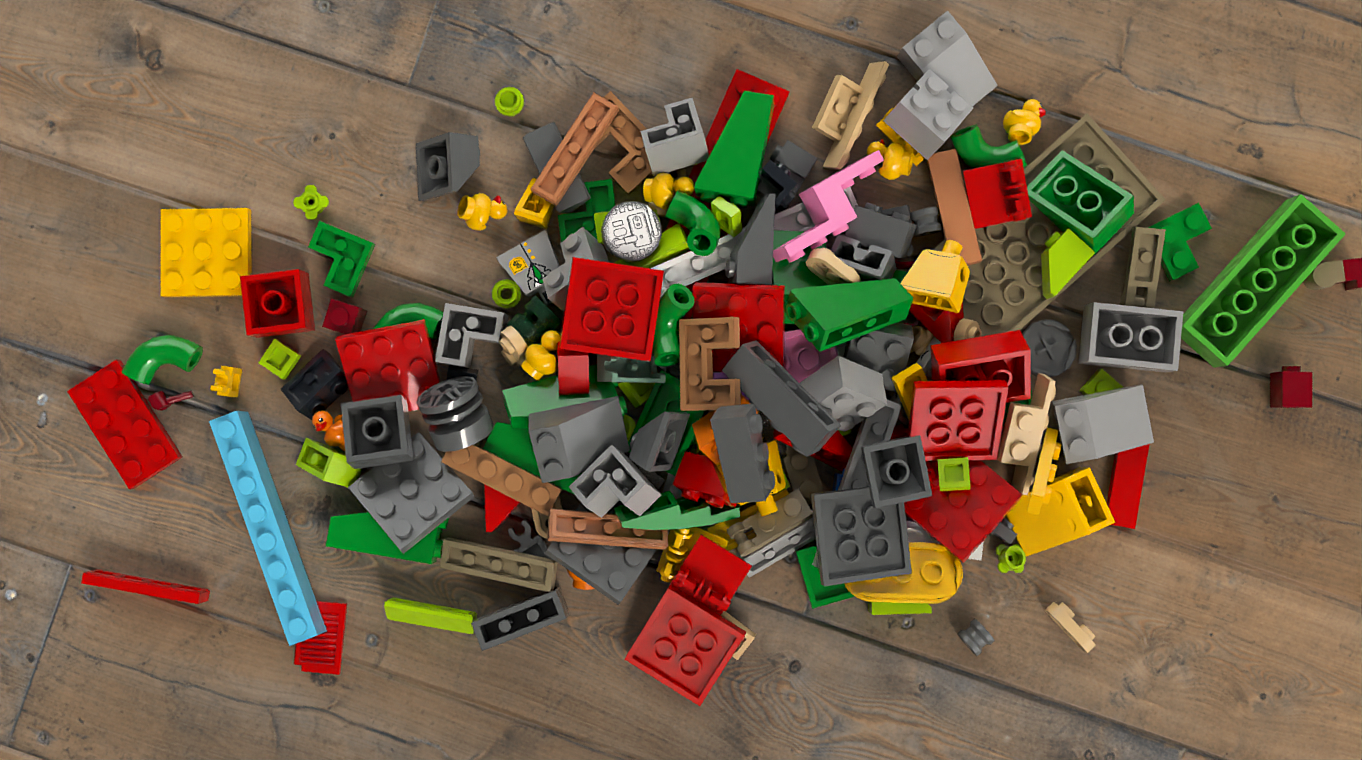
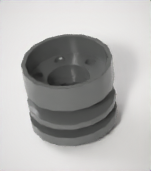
(455, 413)

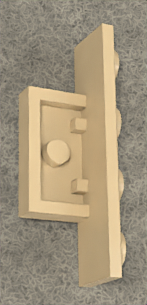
(845, 112)
(1024, 432)

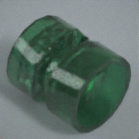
(533, 310)

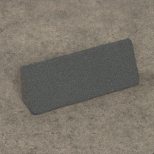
(541, 146)

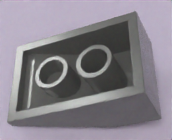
(574, 436)

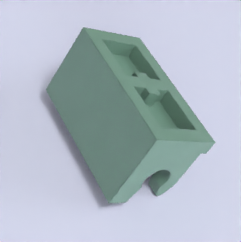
(627, 370)

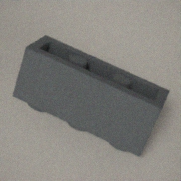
(742, 453)
(520, 618)

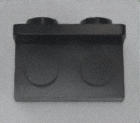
(316, 385)

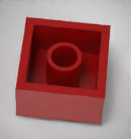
(277, 303)

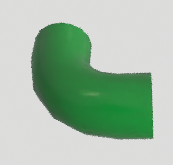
(977, 153)
(699, 220)
(672, 307)
(413, 312)
(159, 351)

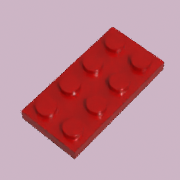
(124, 424)

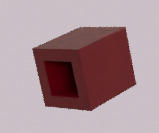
(344, 317)
(1291, 388)

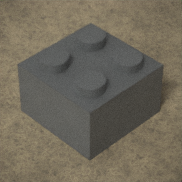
(883, 351)
(377, 432)

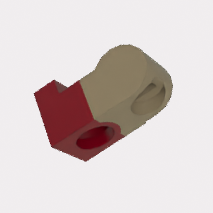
(1336, 272)

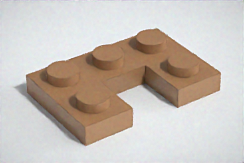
(626, 131)
(697, 384)

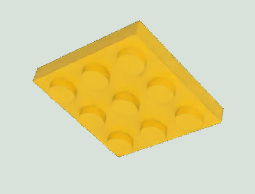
(205, 251)

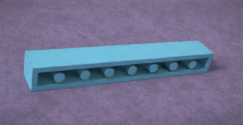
(268, 526)

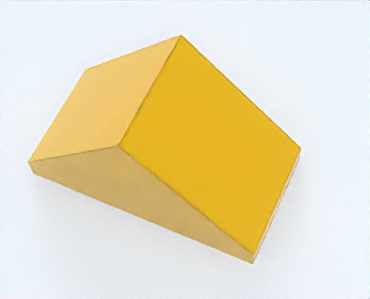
(533, 208)

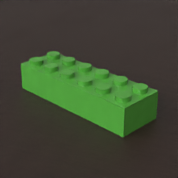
(1258, 280)

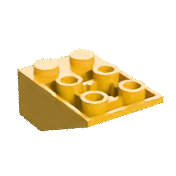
(1072, 512)

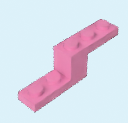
(828, 208)

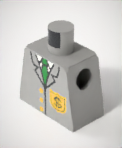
(530, 264)

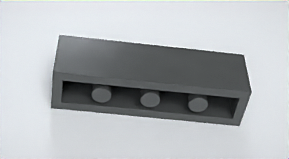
(781, 398)

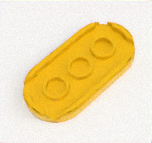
(933, 578)

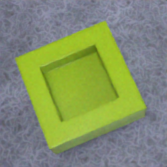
(727, 215)
(280, 359)
(1100, 382)
(636, 392)
(954, 474)

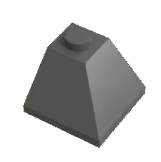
(445, 163)
(658, 441)
(896, 471)

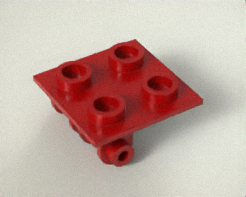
(997, 193)
(711, 574)

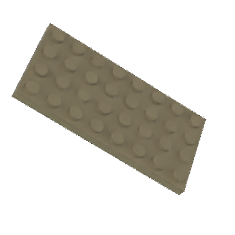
(1007, 284)

